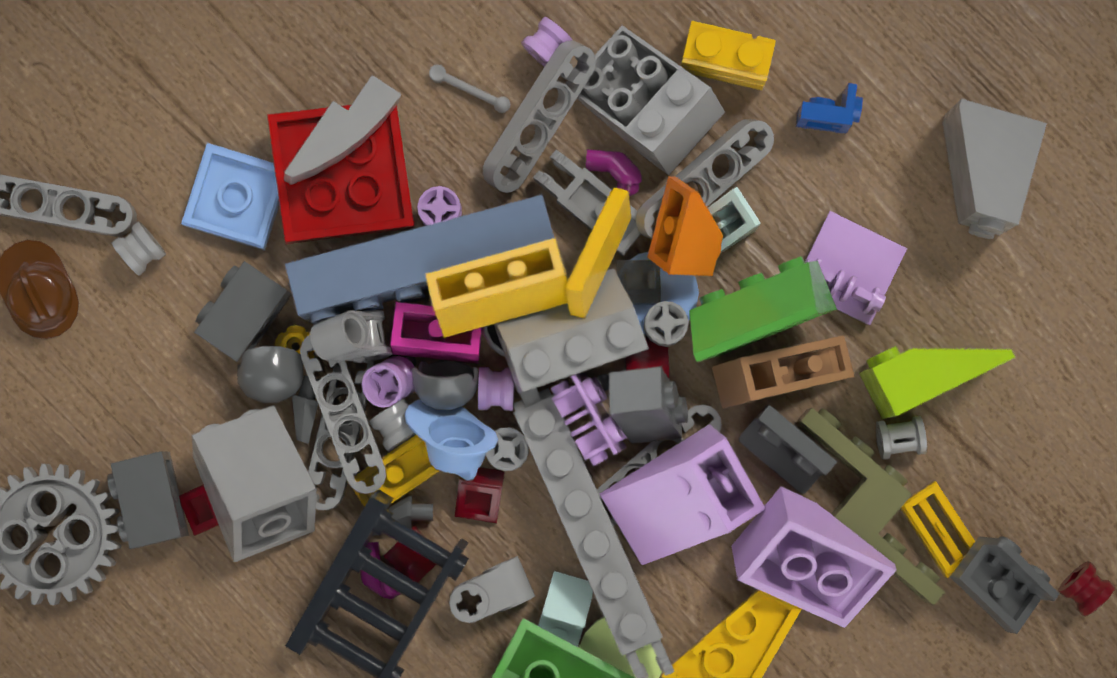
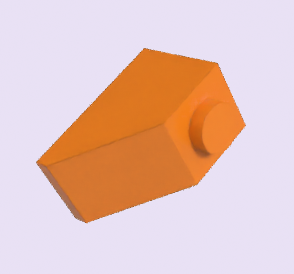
(685, 233)

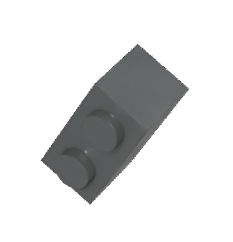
(241, 311)
(646, 405)
(147, 500)

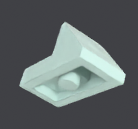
(566, 607)

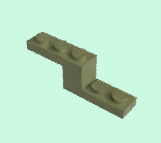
(872, 501)

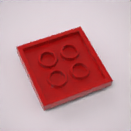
(351, 198)

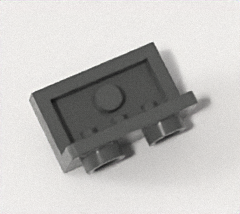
(1003, 581)

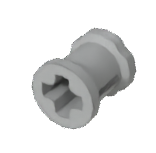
(901, 437)

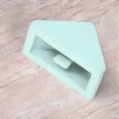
(733, 218)

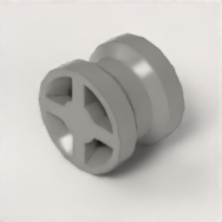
(138, 248)
(670, 319)
(393, 425)
(504, 455)

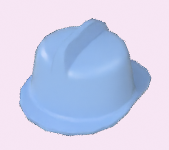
(453, 438)

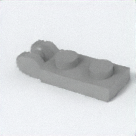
(584, 197)

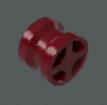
(1086, 589)

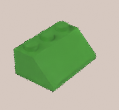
(759, 308)
(544, 655)

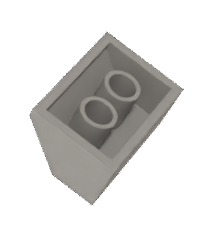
(557, 344)

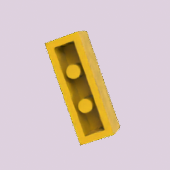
(498, 287)

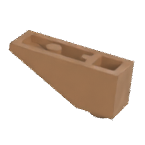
(782, 371)

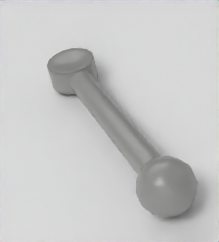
(438, 75)

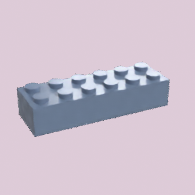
(397, 264)

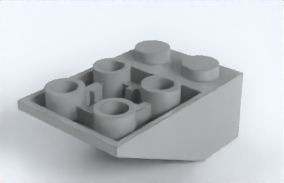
(649, 100)

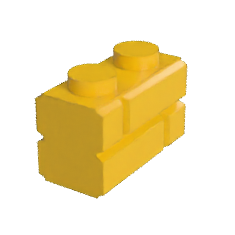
(727, 55)

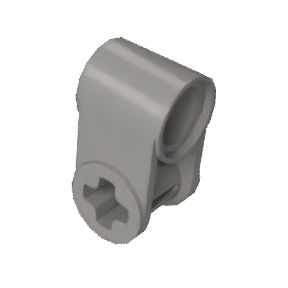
(351, 337)
(499, 589)

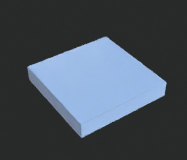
(233, 197)

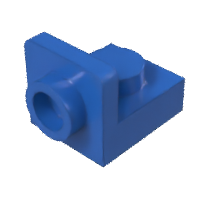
(823, 114)

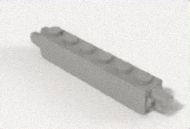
(590, 529)

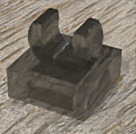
(640, 281)

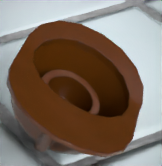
(37, 289)

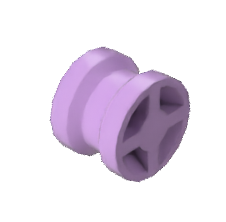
(545, 40)
(438, 201)
(495, 389)

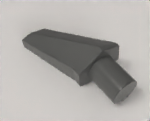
(304, 410)
(407, 512)

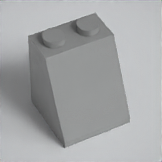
(990, 165)
(255, 482)

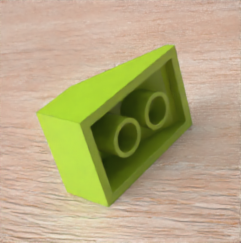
(917, 375)

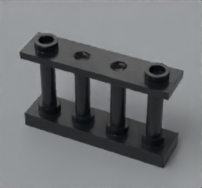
(357, 557)

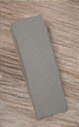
(343, 130)

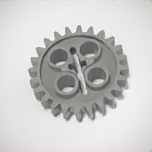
(77, 560)

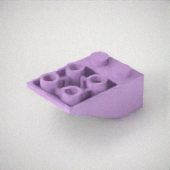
(683, 497)

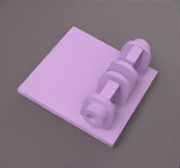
(855, 265)
(590, 394)

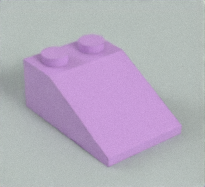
(809, 559)

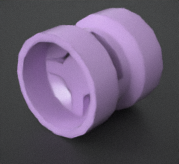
(380, 382)

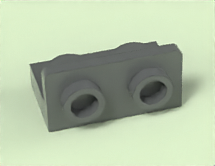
(786, 449)

